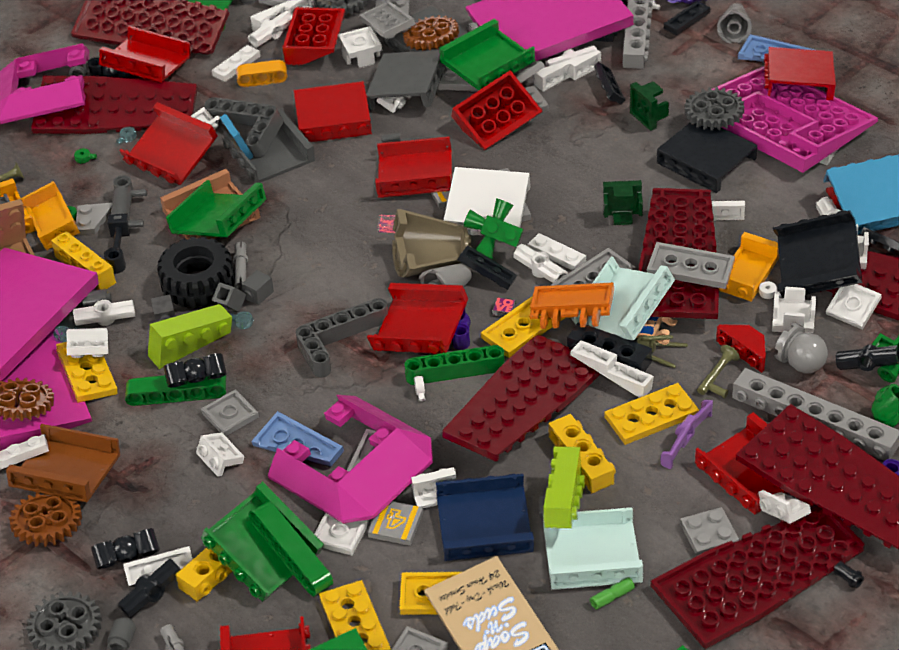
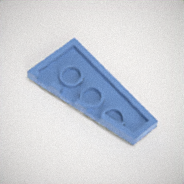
(756, 47)
(283, 430)

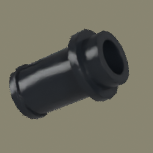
(853, 577)

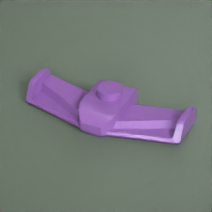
(685, 432)

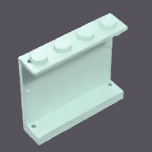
(633, 299)
(595, 551)

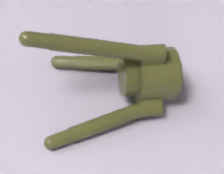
(650, 341)

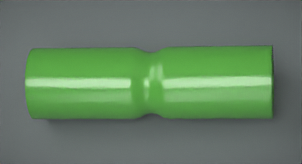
(615, 591)

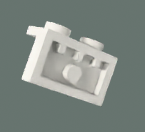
(218, 452)
(783, 506)

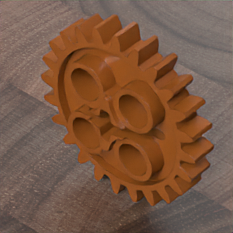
(431, 33)
(32, 401)
(45, 519)

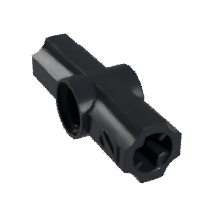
(858, 358)
(149, 588)

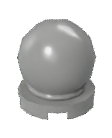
(803, 350)

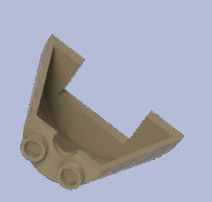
(425, 243)

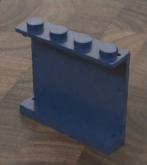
(484, 517)

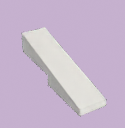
(271, 13)
(567, 69)
(606, 363)

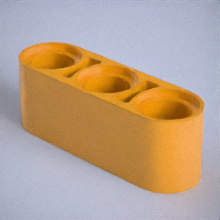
(261, 73)

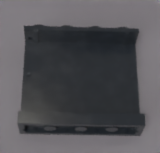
(704, 154)
(819, 253)

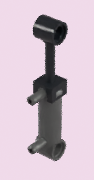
(118, 220)

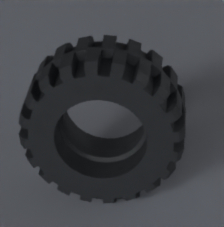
(192, 256)

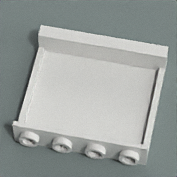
(478, 191)

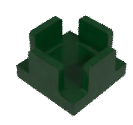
(644, 104)
(622, 201)

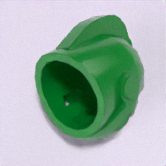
(886, 405)

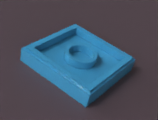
(236, 136)

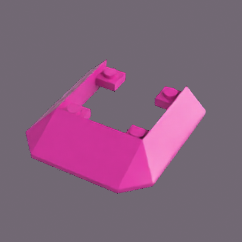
(28, 102)
(373, 482)

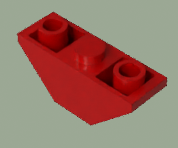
(746, 341)

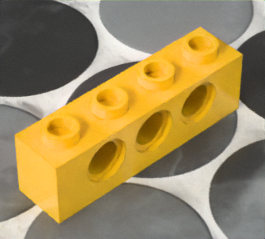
(74, 253)
(594, 465)
(202, 574)

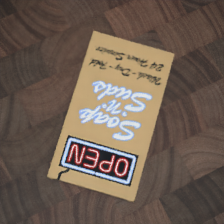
(488, 611)

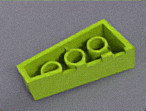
(186, 333)
(564, 488)

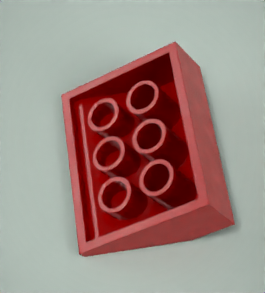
(312, 34)
(496, 111)

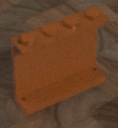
(71, 466)

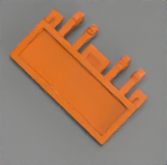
(568, 300)

